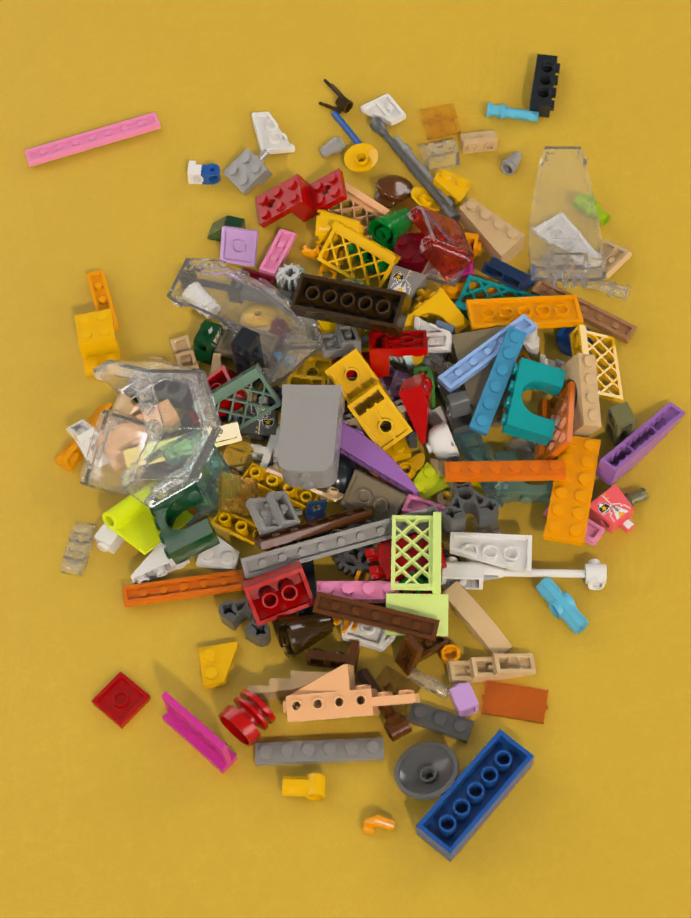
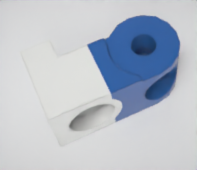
(203, 173)

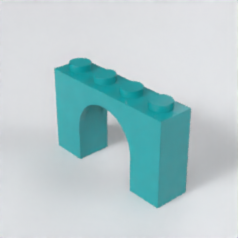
(518, 419)

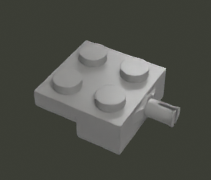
(248, 171)
(341, 342)
(273, 512)

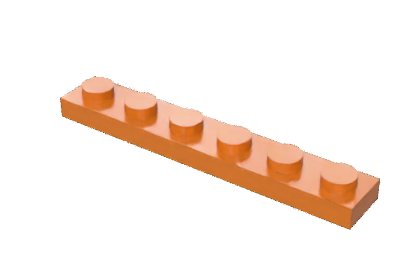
(504, 471)
(183, 588)

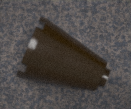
(302, 632)

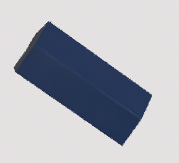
(506, 274)

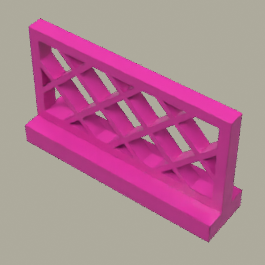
(197, 734)

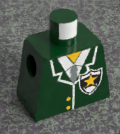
(207, 338)

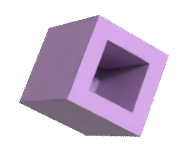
(463, 699)

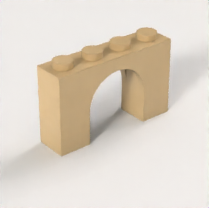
(583, 372)

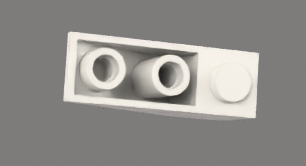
(155, 566)

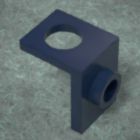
(313, 514)

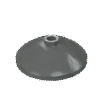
(426, 761)

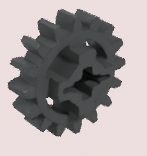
(347, 561)

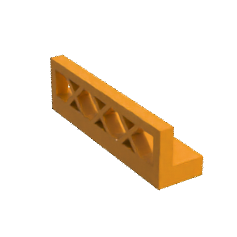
(71, 454)

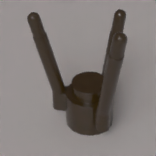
(343, 103)

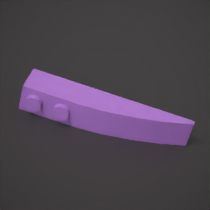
(638, 444)
(374, 459)

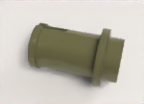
(636, 496)

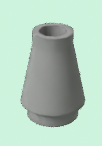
(332, 147)
(510, 164)

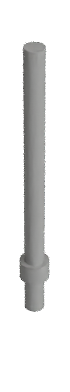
(408, 151)

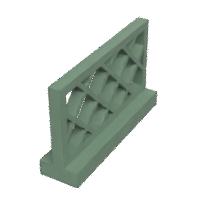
(239, 382)

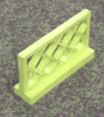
(434, 556)

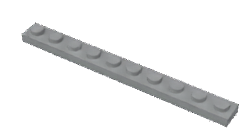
(328, 544)

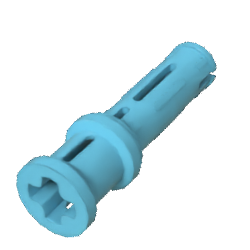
(503, 112)

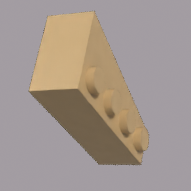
(496, 234)

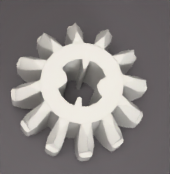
(288, 276)

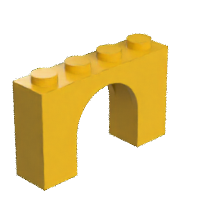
(436, 308)

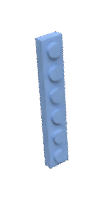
(481, 356)

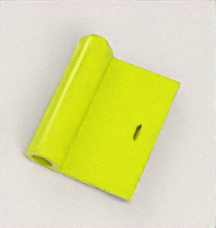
(136, 523)

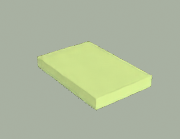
(425, 605)

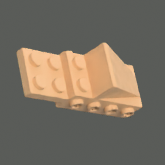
(338, 697)

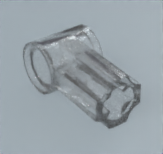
(522, 448)

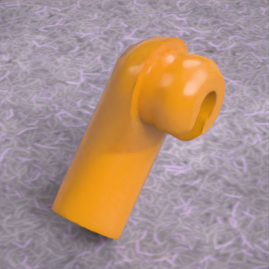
(311, 253)
(377, 821)

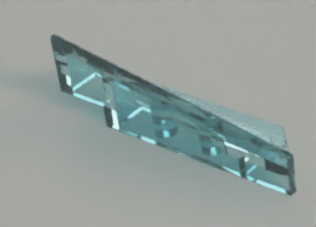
(473, 449)

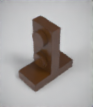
(416, 650)
(320, 658)

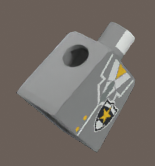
(407, 281)

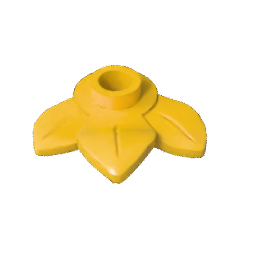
(412, 464)

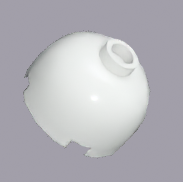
(441, 442)

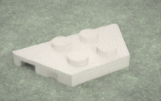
(368, 637)

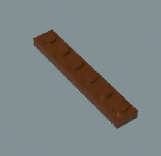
(319, 526)
(376, 616)

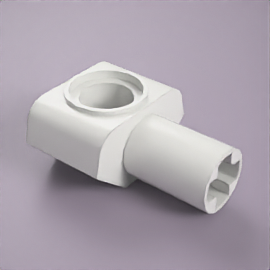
(531, 345)

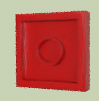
(121, 700)

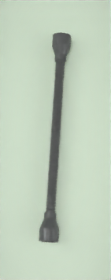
(379, 127)

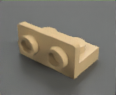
(478, 141)

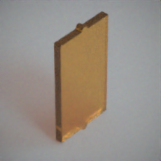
(514, 702)

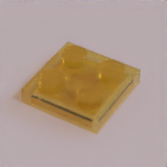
(234, 493)

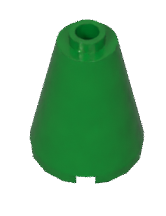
(390, 227)

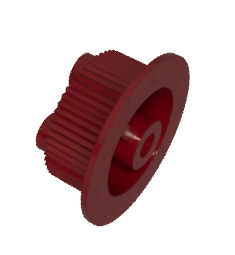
(409, 249)

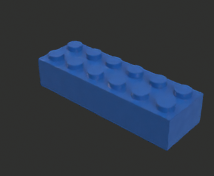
(474, 795)

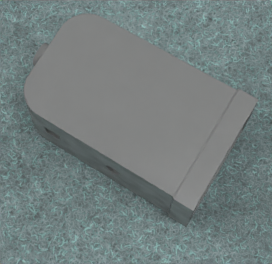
(310, 434)

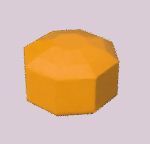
(450, 653)

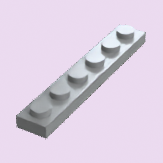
(319, 751)

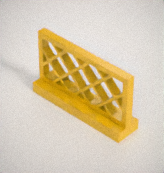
(360, 241)
(580, 344)

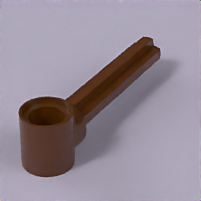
(395, 724)

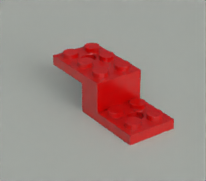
(301, 198)
(385, 345)

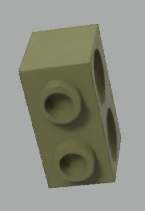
(620, 422)

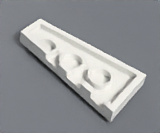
(500, 550)

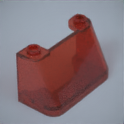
(444, 241)

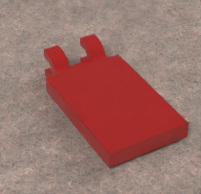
(383, 555)

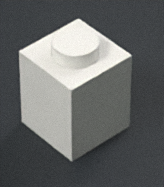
(108, 540)

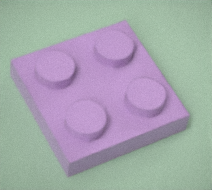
(239, 246)

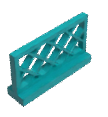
(501, 289)

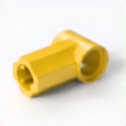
(307, 786)

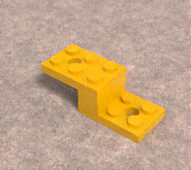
(312, 364)
(369, 400)

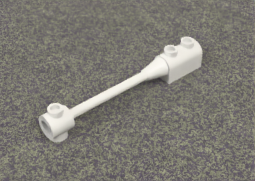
(473, 573)

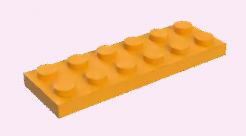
(545, 311)
(572, 497)

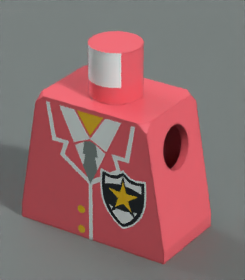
(612, 511)

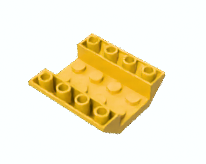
(244, 527)

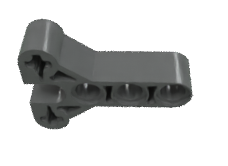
(455, 406)
(466, 501)
(234, 613)

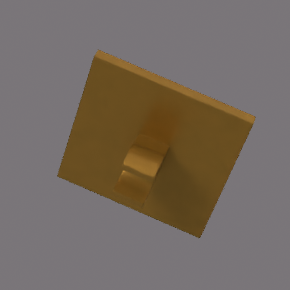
(393, 681)

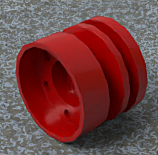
(243, 721)

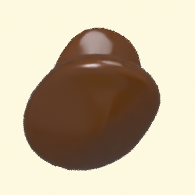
(392, 190)

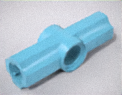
(562, 605)

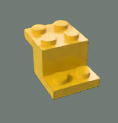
(96, 339)

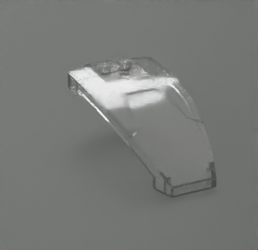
(565, 221)

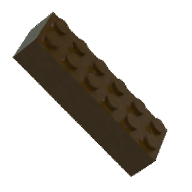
(351, 304)

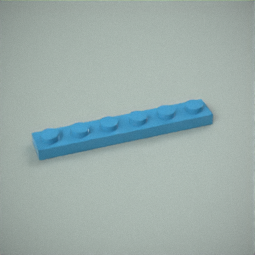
(497, 381)

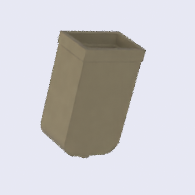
(463, 345)

